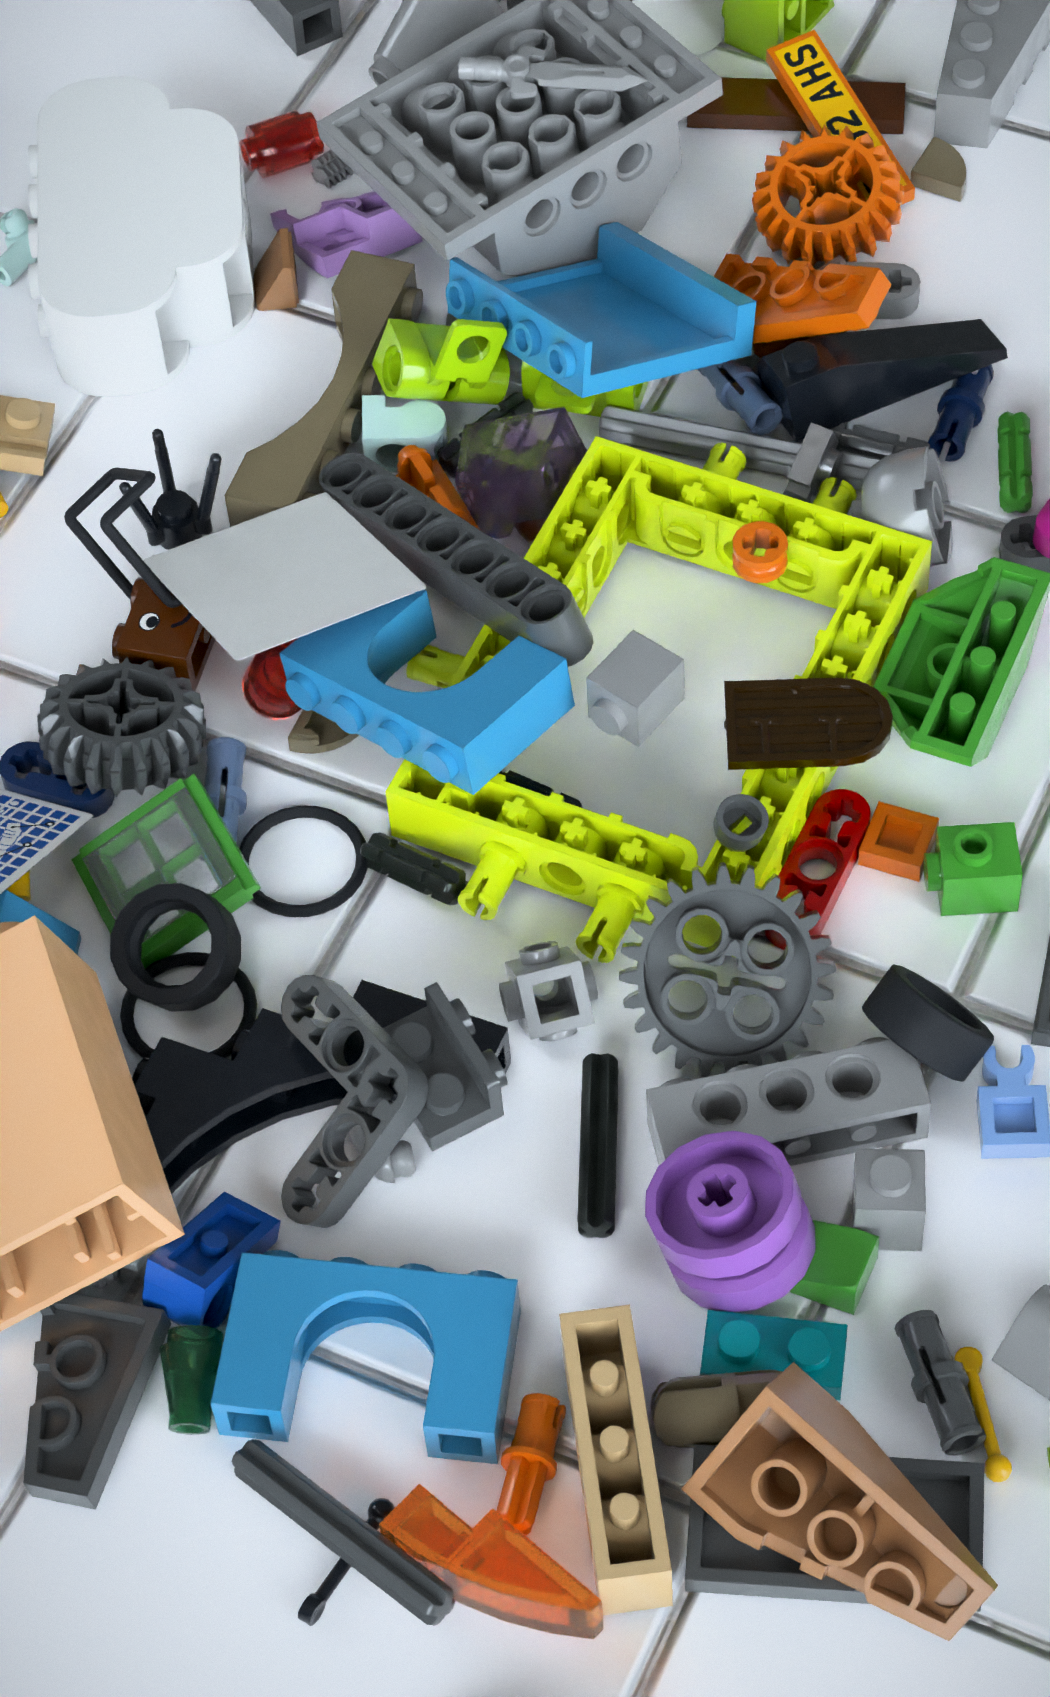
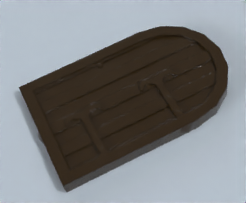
(804, 723)

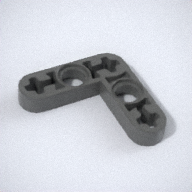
(366, 1088)

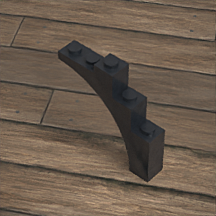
(208, 1102)

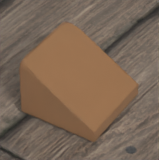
(277, 275)

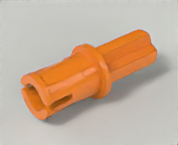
(530, 1459)

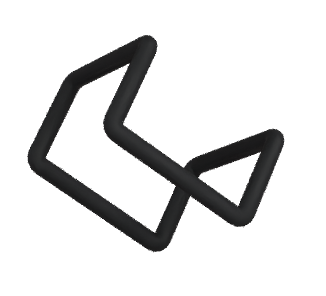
(144, 481)

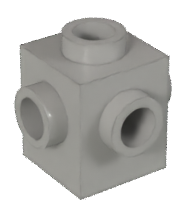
(564, 1007)

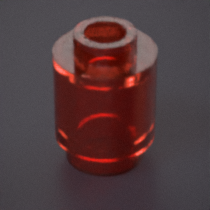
(281, 143)

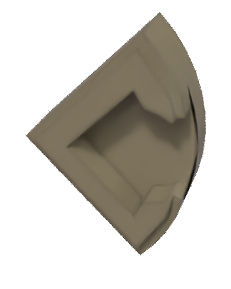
(940, 170)
(317, 734)

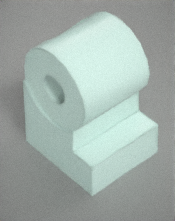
(392, 428)

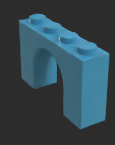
(452, 732)
(294, 1303)

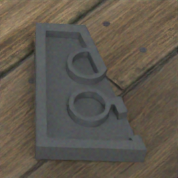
(88, 1387)

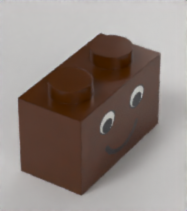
(162, 635)

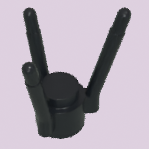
(176, 514)

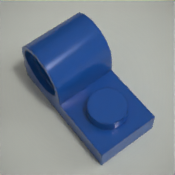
(199, 1270)

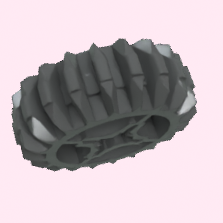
(121, 726)

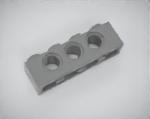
(826, 1123)

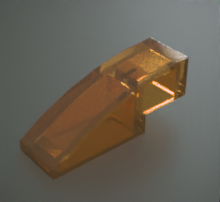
(493, 1567)

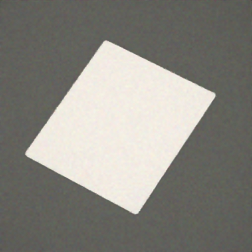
(283, 575)

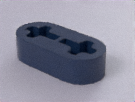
(46, 785)

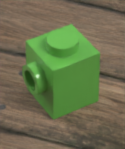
(975, 869)

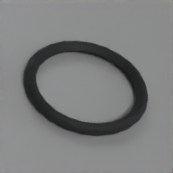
(321, 813)
(177, 960)

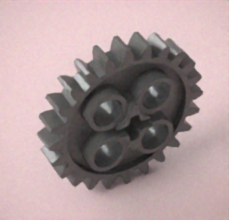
(741, 912)

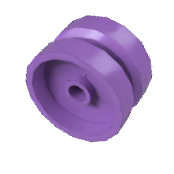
(730, 1221)

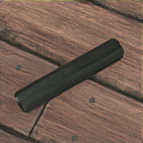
(598, 1146)

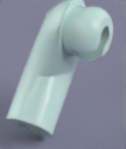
(18, 255)

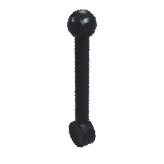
(315, 1603)

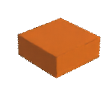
(898, 841)

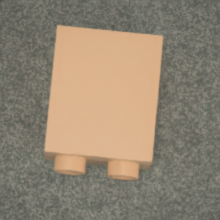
(74, 1143)

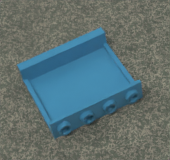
(612, 317)

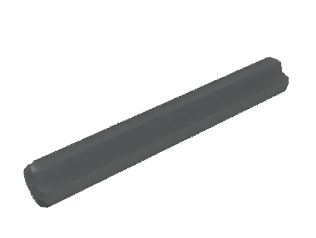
(344, 1532)

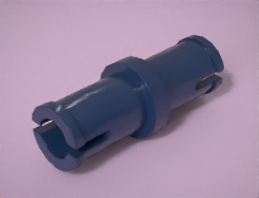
(960, 411)

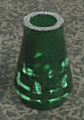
(189, 1375)

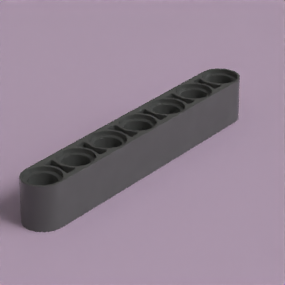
(459, 558)

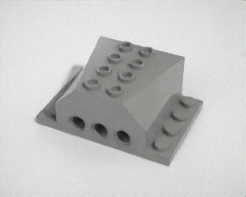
(531, 172)

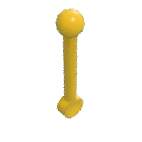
(997, 1466)

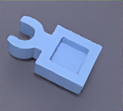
(1012, 1112)

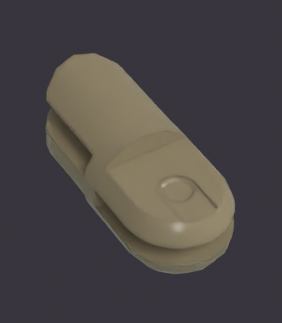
(704, 1406)

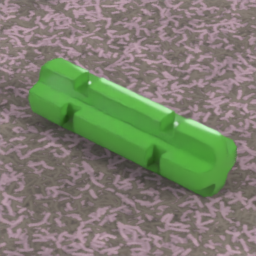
(1014, 462)

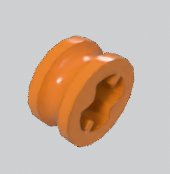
(760, 568)

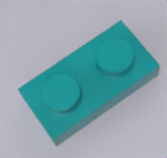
(766, 1342)

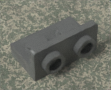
(460, 1077)

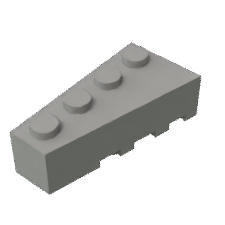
(985, 64)

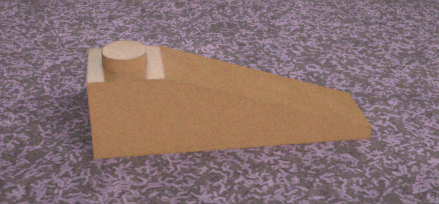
(827, 1496)

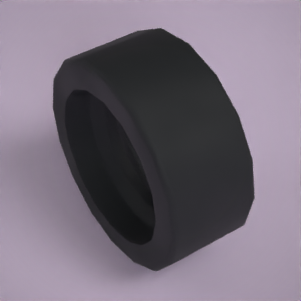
(132, 927)
(928, 1023)

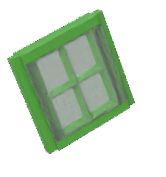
(167, 842)

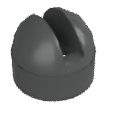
(731, 813)

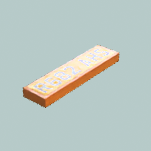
(825, 96)

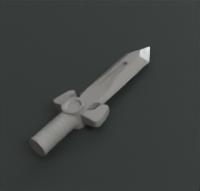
(522, 69)

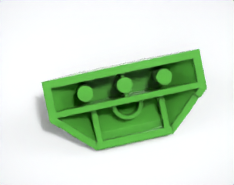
(963, 659)

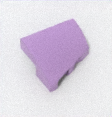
(345, 225)

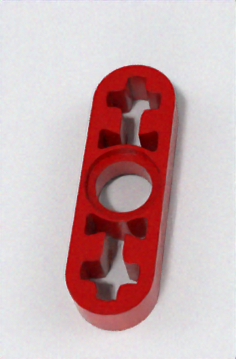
(815, 843)

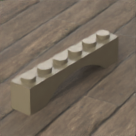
(289, 465)

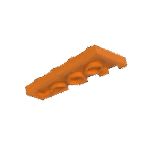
(805, 300)

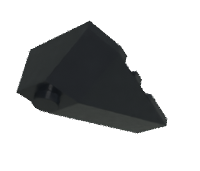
(862, 371)

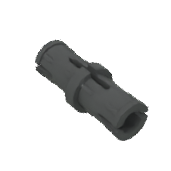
(940, 1382)

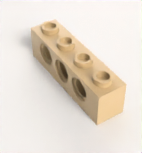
(616, 1460)

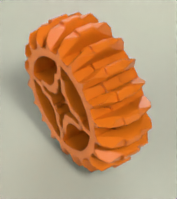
(824, 179)

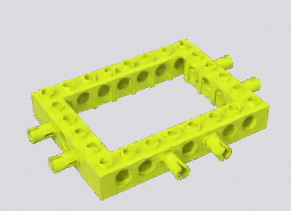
(693, 516)

